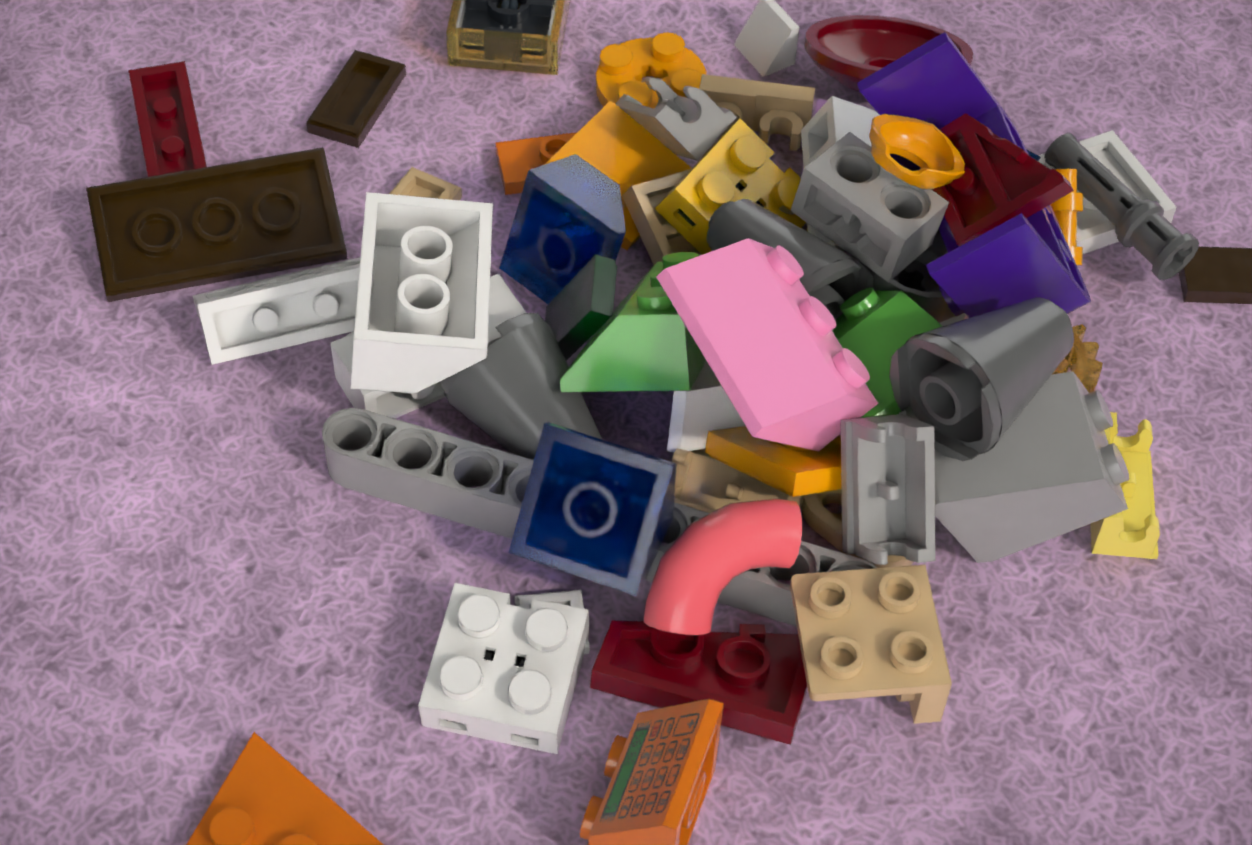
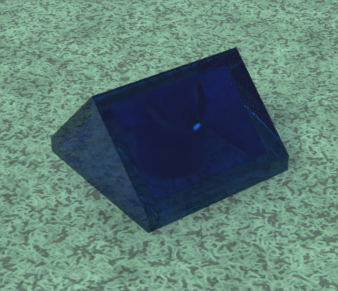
(595, 509)

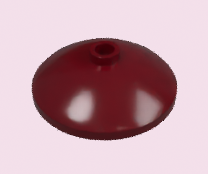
(862, 44)

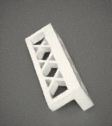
(279, 311)

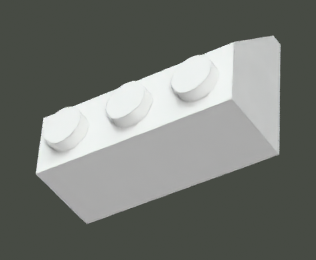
(421, 291)

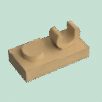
(763, 105)

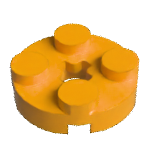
(663, 57)

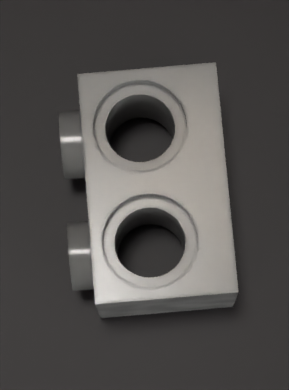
(867, 208)

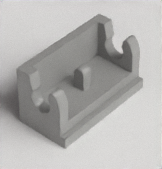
(680, 123)
(888, 488)

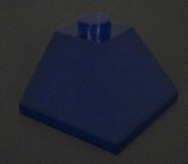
(561, 224)

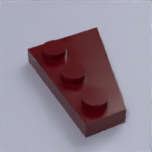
(747, 670)

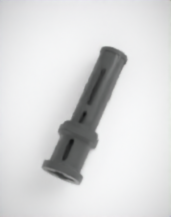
(1136, 220)

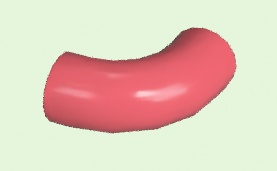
(713, 554)

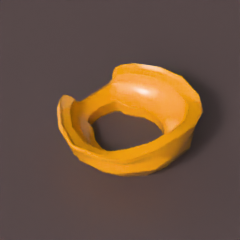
(919, 143)

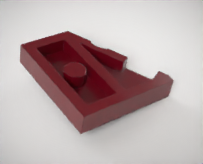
(996, 182)

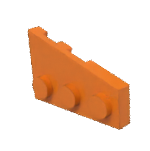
(274, 805)

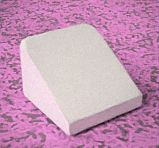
(769, 38)

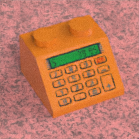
(657, 777)

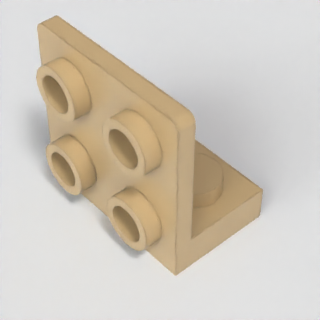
(872, 637)

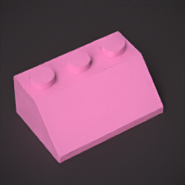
(769, 343)

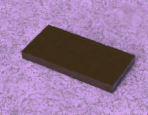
(215, 224)

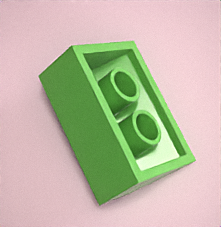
(640, 345)

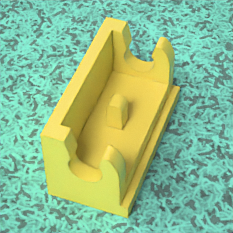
(1137, 528)

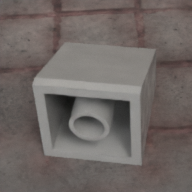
(1038, 479)

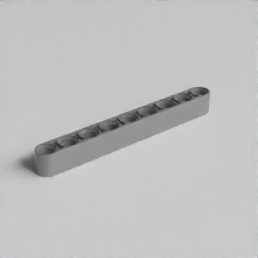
(377, 456)

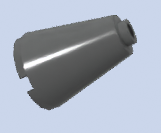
(827, 271)
(980, 372)
(519, 388)

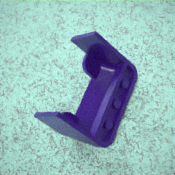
(1019, 256)

